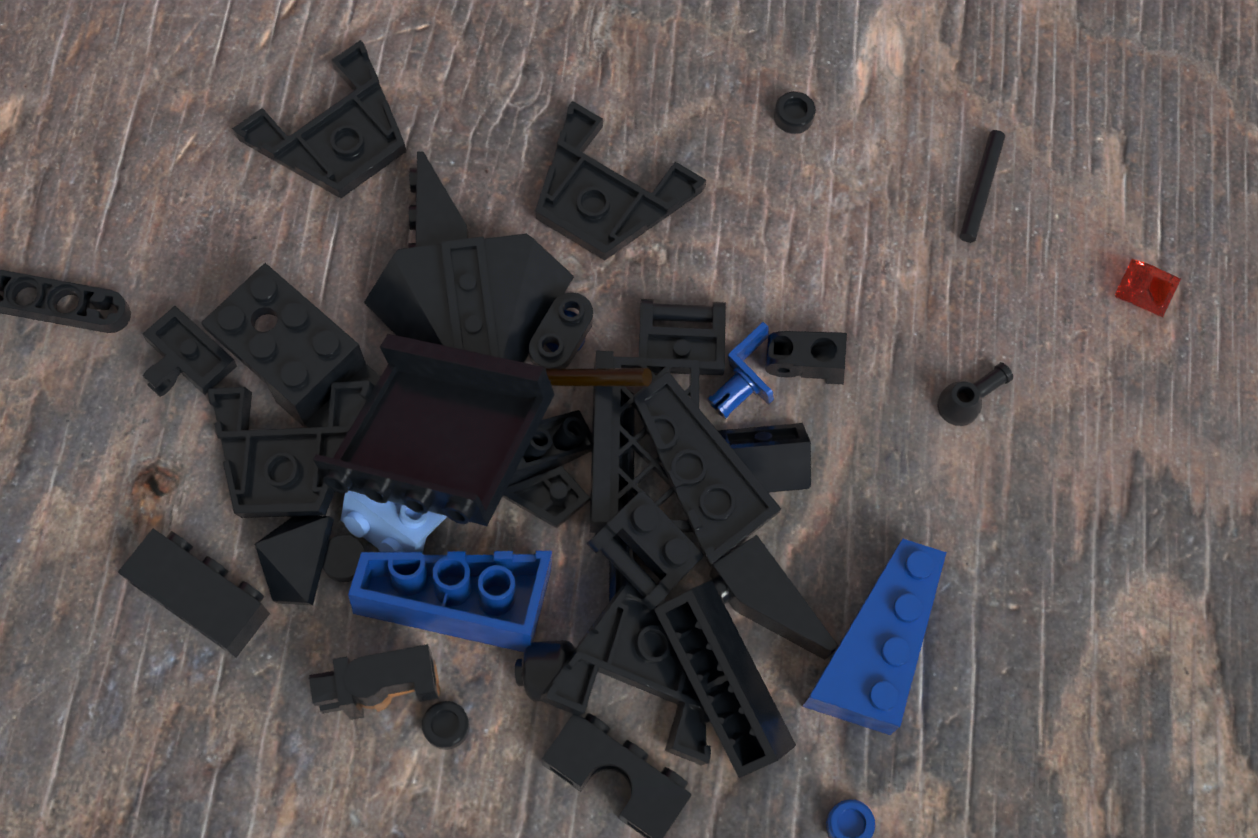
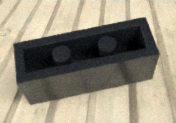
(196, 590)

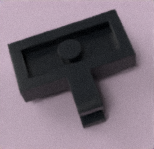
(185, 352)

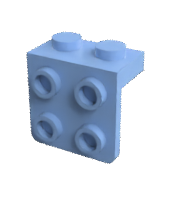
(389, 524)

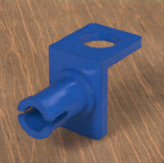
(745, 379)

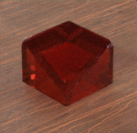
(1147, 287)

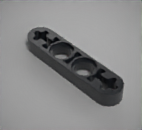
(51, 291)

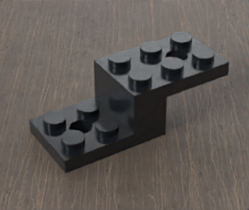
(297, 355)

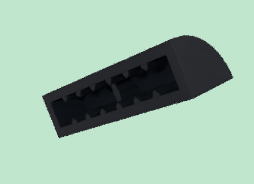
(725, 679)

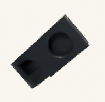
(807, 355)

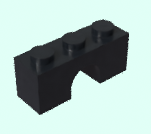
(587, 749)

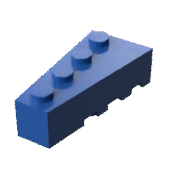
(455, 594)
(879, 653)

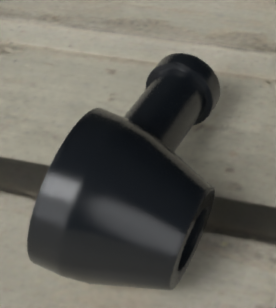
(962, 413)

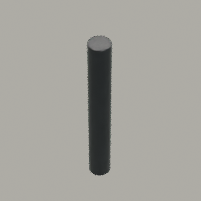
(982, 186)

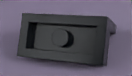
(774, 454)

